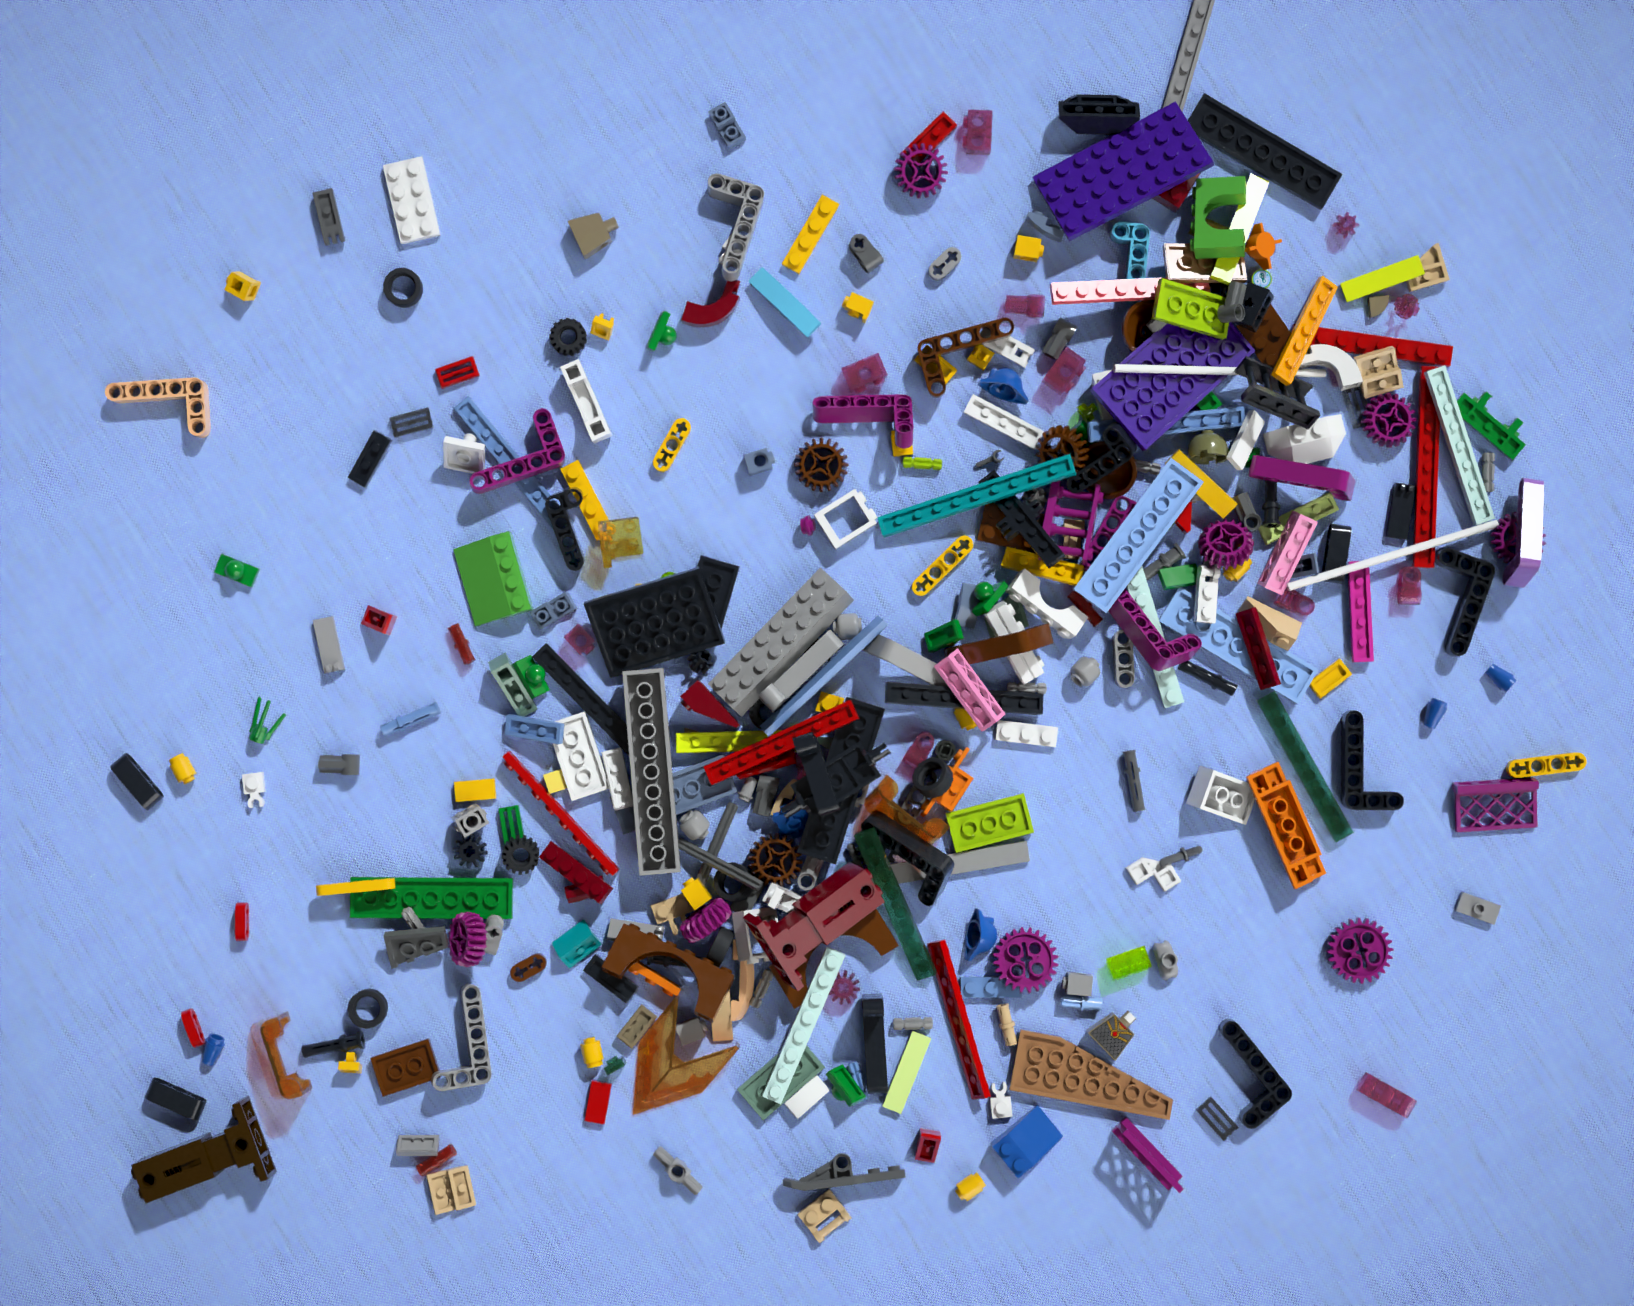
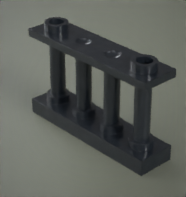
(1273, 402)

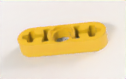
(659, 455)

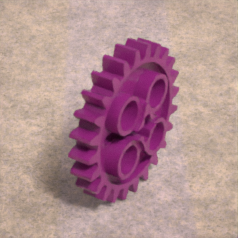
(1376, 944)
(1007, 961)

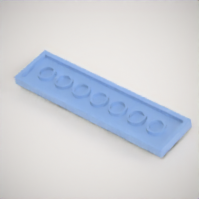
(1138, 535)
(1227, 643)

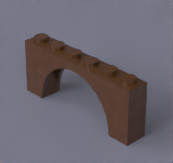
(870, 928)
(634, 945)

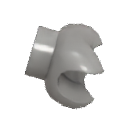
(1165, 960)

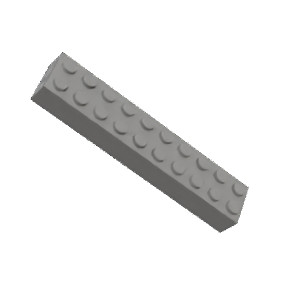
(651, 771)

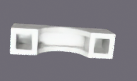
(586, 401)
(1026, 590)

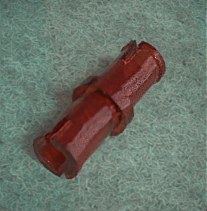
(1085, 607)
(461, 644)
(436, 1161)

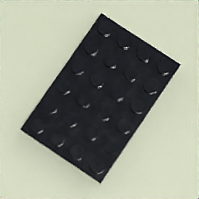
(654, 622)

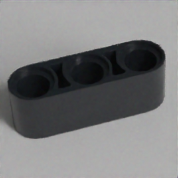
(1336, 550)
(136, 781)
(175, 1098)

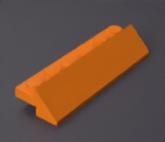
(1287, 824)

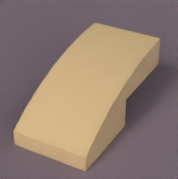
(787, 793)

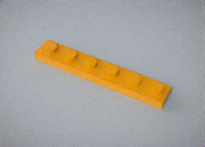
(1304, 331)

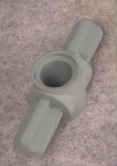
(685, 1178)

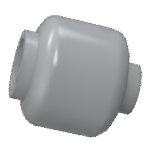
(847, 626)
(1085, 671)
(694, 825)

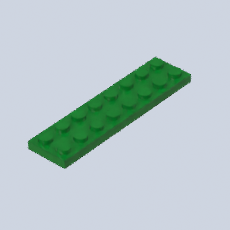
(435, 897)

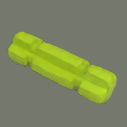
(922, 463)

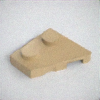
(1434, 270)

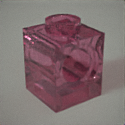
(571, 638)

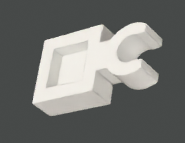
(254, 784)
(1000, 1104)

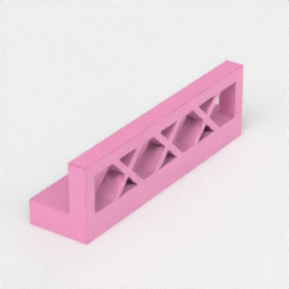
(1287, 552)
(968, 690)

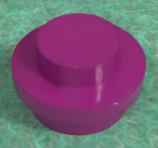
(807, 525)

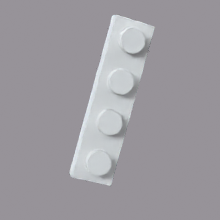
(1003, 422)

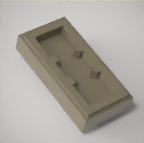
(636, 1026)

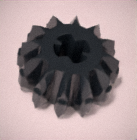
(473, 858)

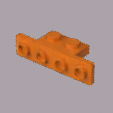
(960, 783)

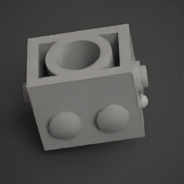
(478, 820)

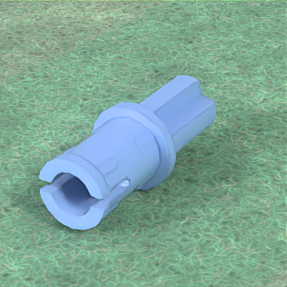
(1081, 1002)

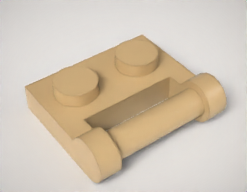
(819, 1210)

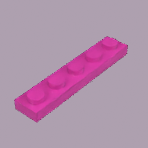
(1360, 615)

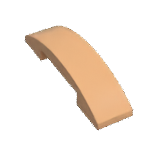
(746, 986)

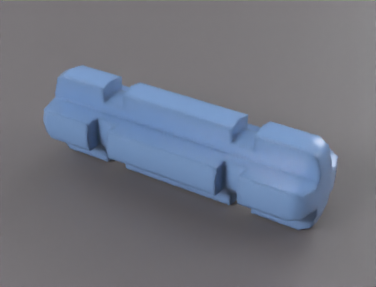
(857, 1076)

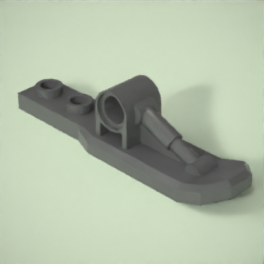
(831, 1175)

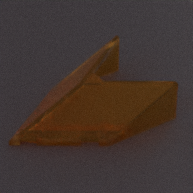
(662, 1074)

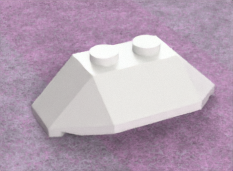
(1306, 445)

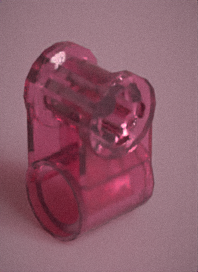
(1409, 588)
(1293, 602)
(917, 752)

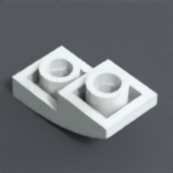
(807, 1097)

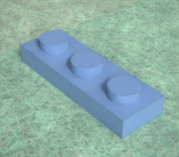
(534, 729)
(986, 987)

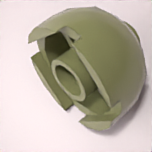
(1207, 448)

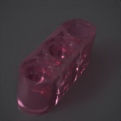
(1386, 1095)

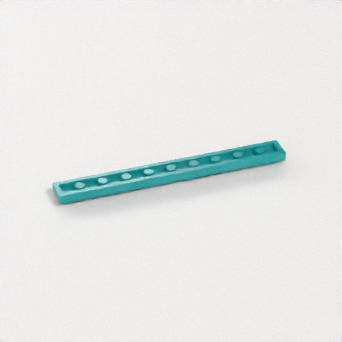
(977, 495)

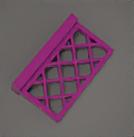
(1499, 787)
(1148, 1154)

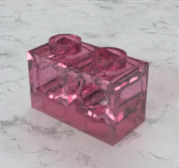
(981, 132)

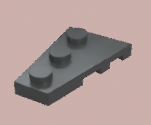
(412, 943)

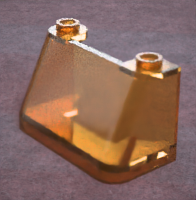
(882, 798)
(278, 1082)

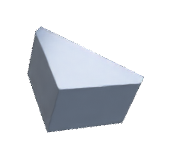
(1306, 566)

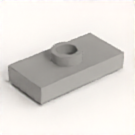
(1477, 908)
(417, 1145)

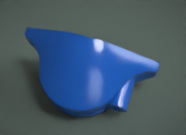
(1005, 385)
(980, 935)

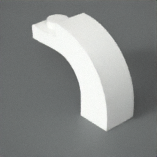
(1338, 361)
(780, 898)

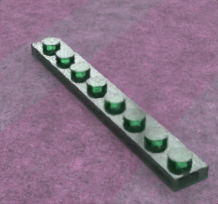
(1304, 766)
(895, 904)

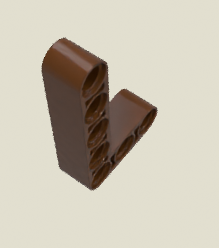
(957, 345)
(1004, 645)

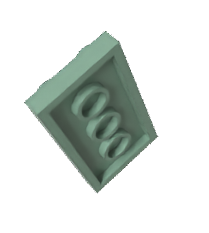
(753, 1087)

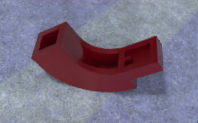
(715, 313)

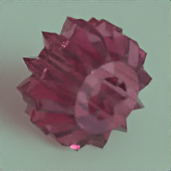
(844, 994)

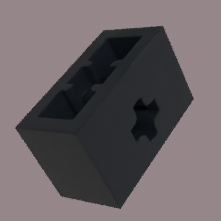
(1258, 300)

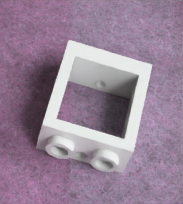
(826, 527)
(742, 933)

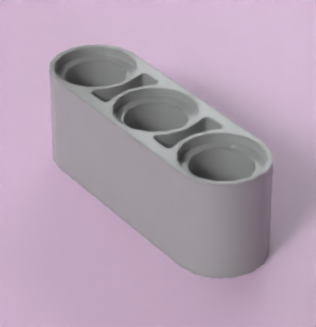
(1119, 668)

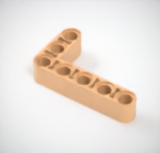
(166, 393)

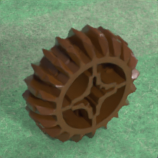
(1067, 439)
(807, 475)
(769, 852)

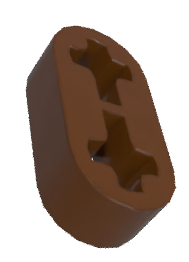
(526, 963)

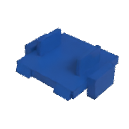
(794, 825)

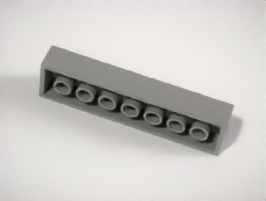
(781, 641)

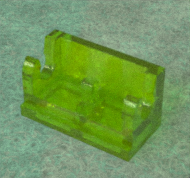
(1128, 963)

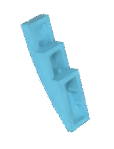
(784, 302)

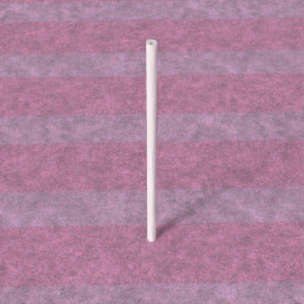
(1206, 370)
(1392, 555)

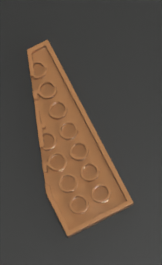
(1063, 1071)

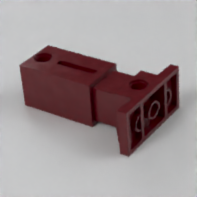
(816, 919)

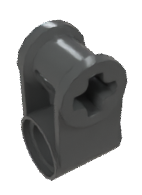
(867, 256)

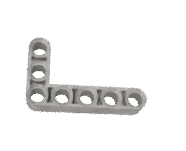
(743, 223)
(905, 659)
(777, 693)
(472, 1045)

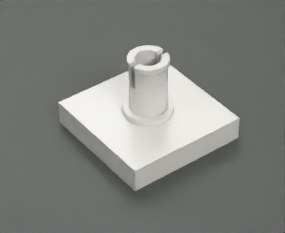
(464, 454)

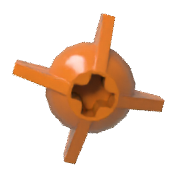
(1261, 246)

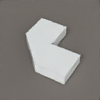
(1145, 868)

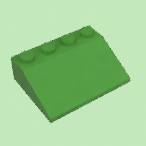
(493, 578)

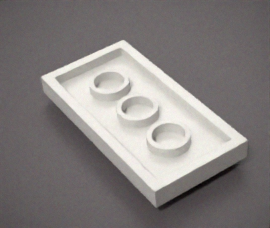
(411, 200)
(580, 758)

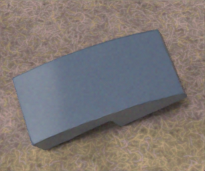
(727, 125)
(1038, 222)
(967, 601)
(553, 610)

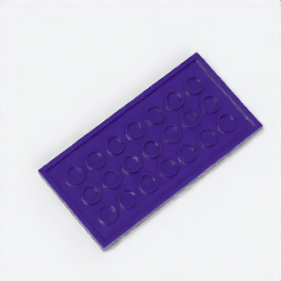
(1122, 171)
(1155, 401)

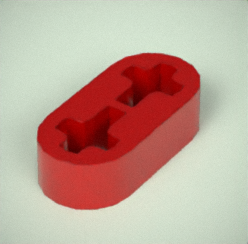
(242, 921)
(193, 1027)

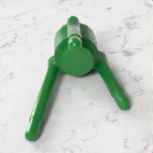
(258, 732)

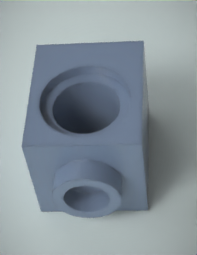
(754, 469)

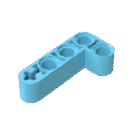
(1133, 244)

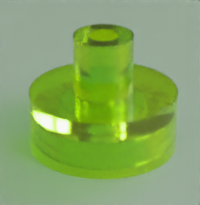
(1086, 411)

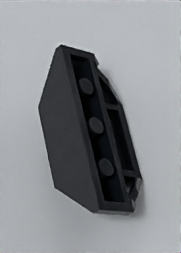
(1098, 113)

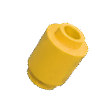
(1235, 574)
(964, 719)
(182, 768)
(592, 1052)
(970, 1186)

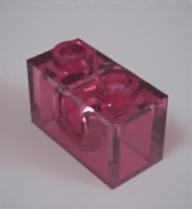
(1069, 360)
(873, 365)

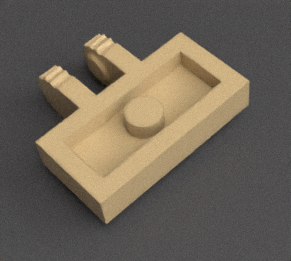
(670, 909)

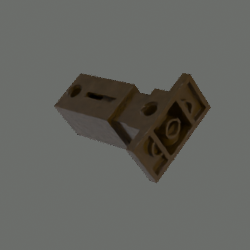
(206, 1157)

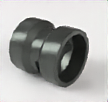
(942, 749)

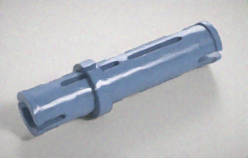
(410, 719)

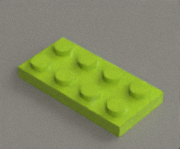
(1189, 308)
(989, 822)

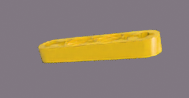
(940, 563)
(1546, 767)
(356, 886)

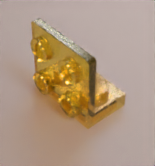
(619, 539)

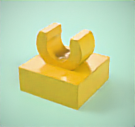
(602, 327)
(980, 357)
(350, 1065)

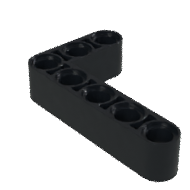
(1468, 597)
(1358, 770)
(915, 851)
(874, 1043)
(1259, 1071)

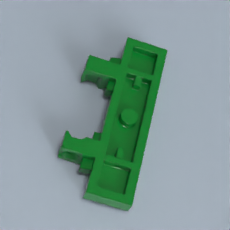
(1500, 436)

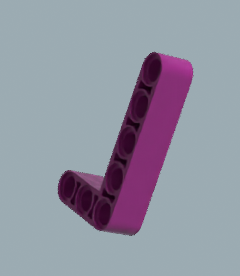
(869, 408)
(524, 461)
(1336, 481)
(1104, 530)
(1148, 640)

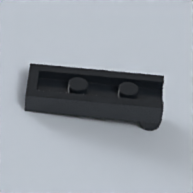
(370, 458)
(1400, 511)
(623, 988)

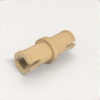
(1006, 1024)

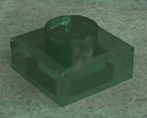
(614, 1064)

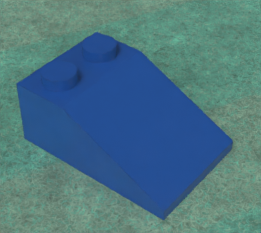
(1026, 1141)

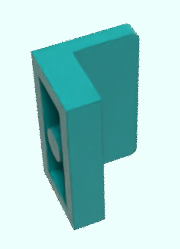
(576, 944)

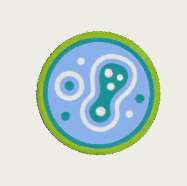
(1261, 278)

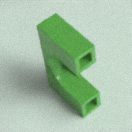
(1209, 195)

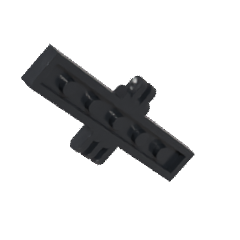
(1023, 520)

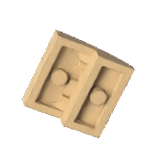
(1379, 372)
(451, 1189)

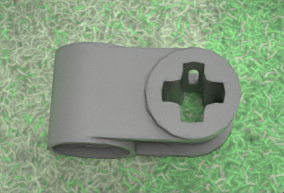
(494, 928)

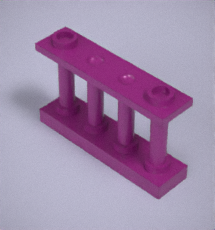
(1054, 510)

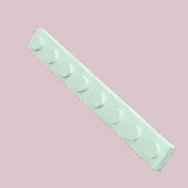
(1459, 445)
(1166, 679)
(803, 1025)

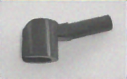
(992, 458)

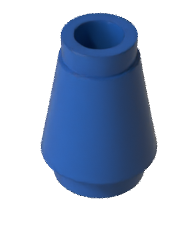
(1500, 677)
(1434, 713)
(213, 1046)

